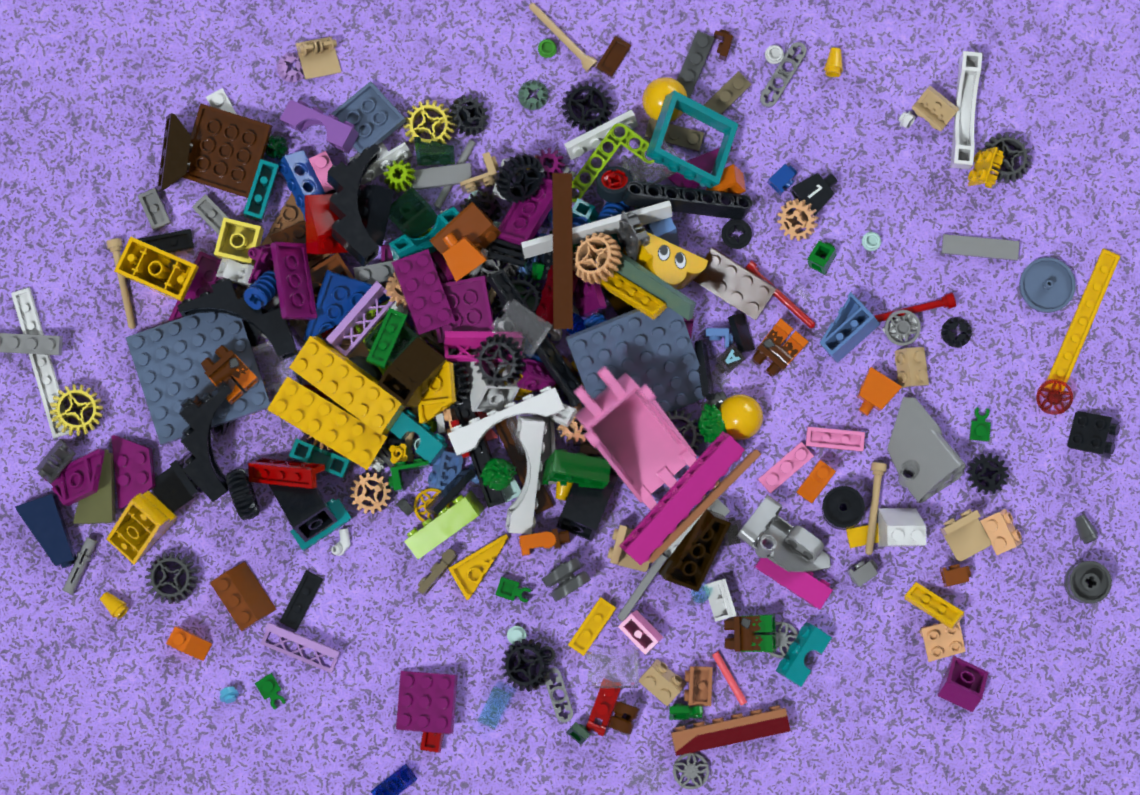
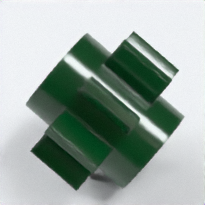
(276, 147)

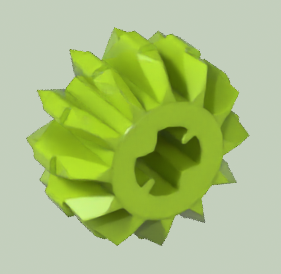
(406, 176)

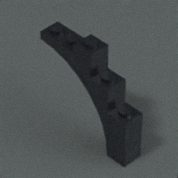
(349, 228)
(225, 301)
(201, 463)

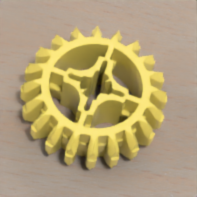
(437, 122)
(68, 414)

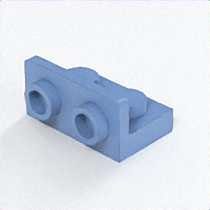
(445, 470)

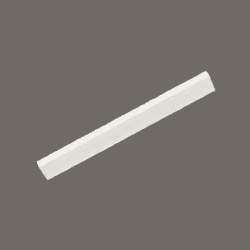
(607, 226)
(41, 364)

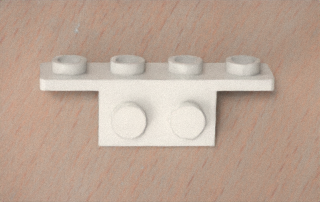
(386, 158)

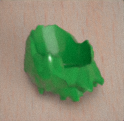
(711, 423)
(498, 473)

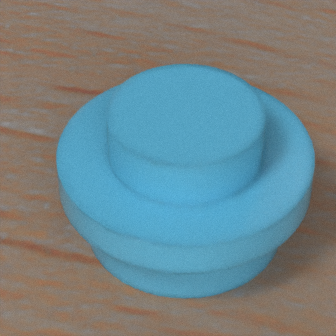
(228, 694)

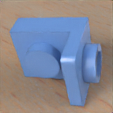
(716, 334)

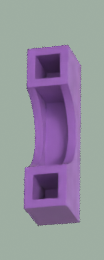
(300, 117)

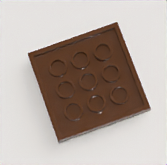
(226, 150)

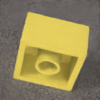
(236, 239)

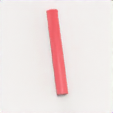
(729, 678)

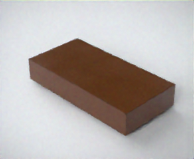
(613, 56)

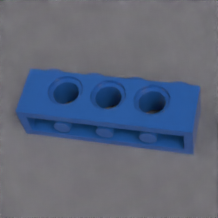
(306, 179)

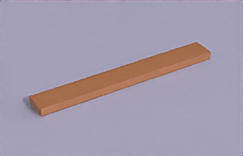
(705, 503)

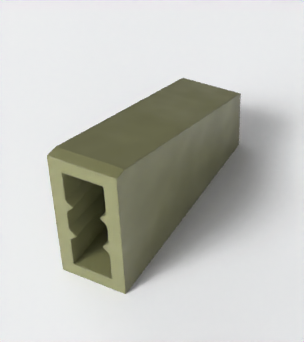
(100, 505)

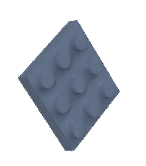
(371, 115)

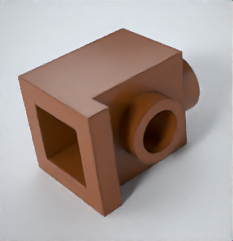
(955, 575)

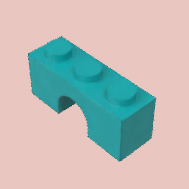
(430, 445)
(311, 454)
(793, 665)

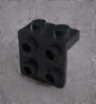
(1093, 434)
(175, 487)

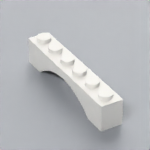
(963, 132)
(468, 437)
(520, 514)

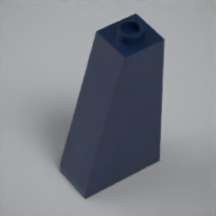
(49, 528)

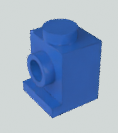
(782, 179)

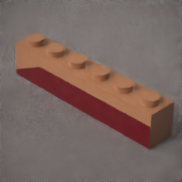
(730, 731)

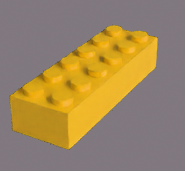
(347, 385)
(326, 423)

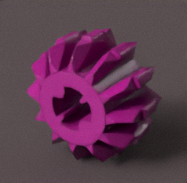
(556, 165)

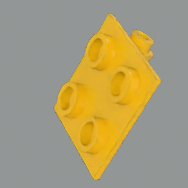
(982, 170)

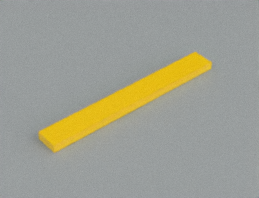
(1083, 317)

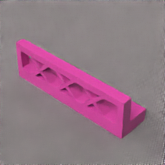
(463, 342)

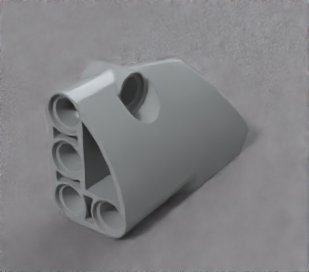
(922, 452)
(785, 545)

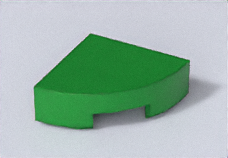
(537, 270)

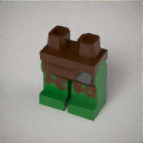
(745, 633)

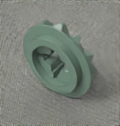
(533, 104)

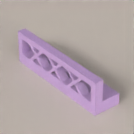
(355, 315)
(299, 639)

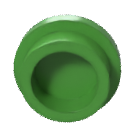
(547, 48)

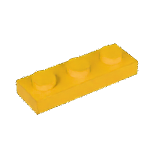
(934, 605)
(592, 626)

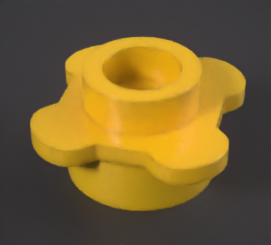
(403, 457)

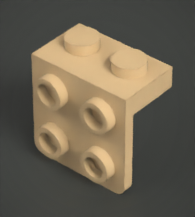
(484, 179)
(965, 535)
(619, 556)

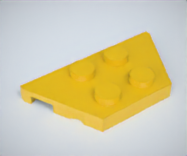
(439, 394)

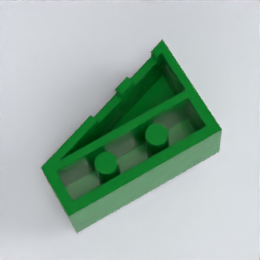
(576, 468)

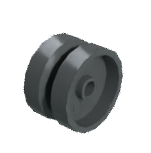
(565, 578)
(1099, 582)

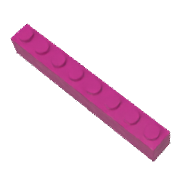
(682, 498)

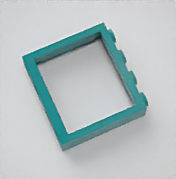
(703, 114)

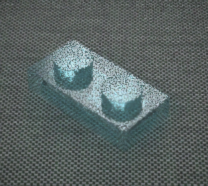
(494, 707)

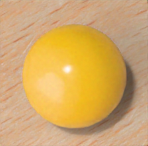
(655, 95)
(741, 416)

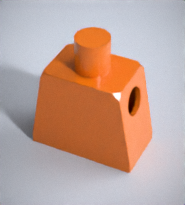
(461, 256)
(876, 391)

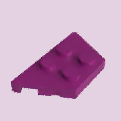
(588, 297)
(132, 469)
(79, 478)

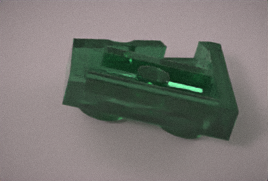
(433, 153)

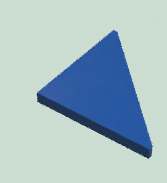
(335, 301)

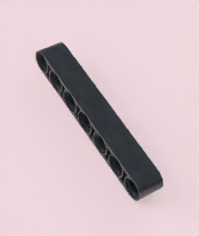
(688, 200)

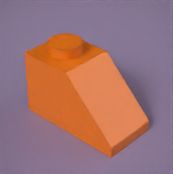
(731, 181)
(815, 481)
(189, 643)

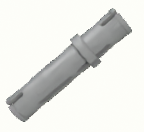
(88, 546)

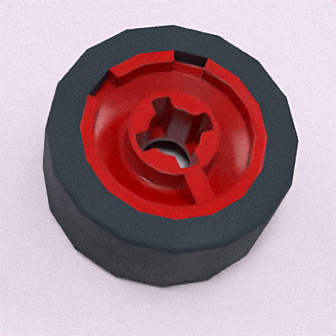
(612, 183)

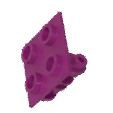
(264, 261)

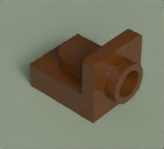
(723, 47)

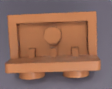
(699, 686)

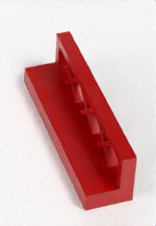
(284, 472)

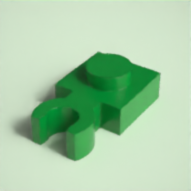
(980, 429)
(509, 589)
(268, 688)
(683, 712)

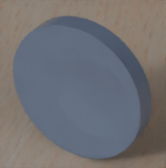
(1047, 285)

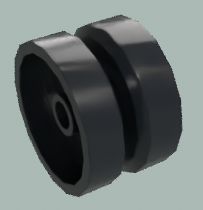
(843, 519)

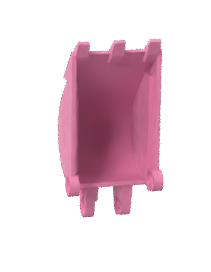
(634, 435)

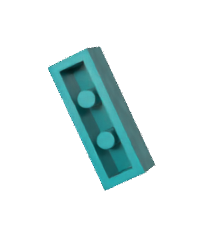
(261, 190)
(340, 513)

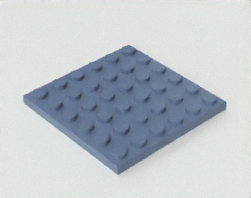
(644, 348)
(171, 369)

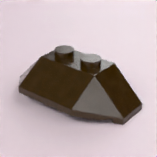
(174, 153)

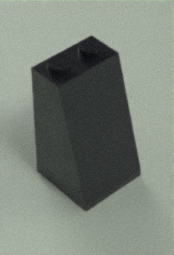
(585, 508)
(304, 509)

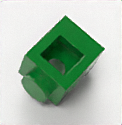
(818, 263)

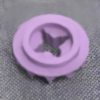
(282, 68)

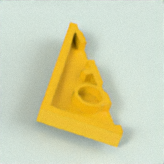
(472, 569)

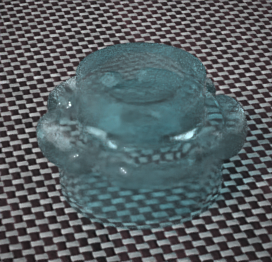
(700, 598)

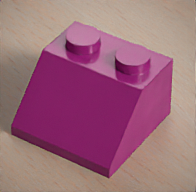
(963, 684)

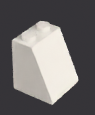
(486, 396)
(900, 527)

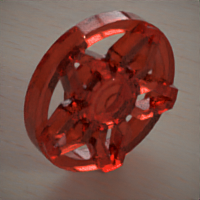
(1054, 396)

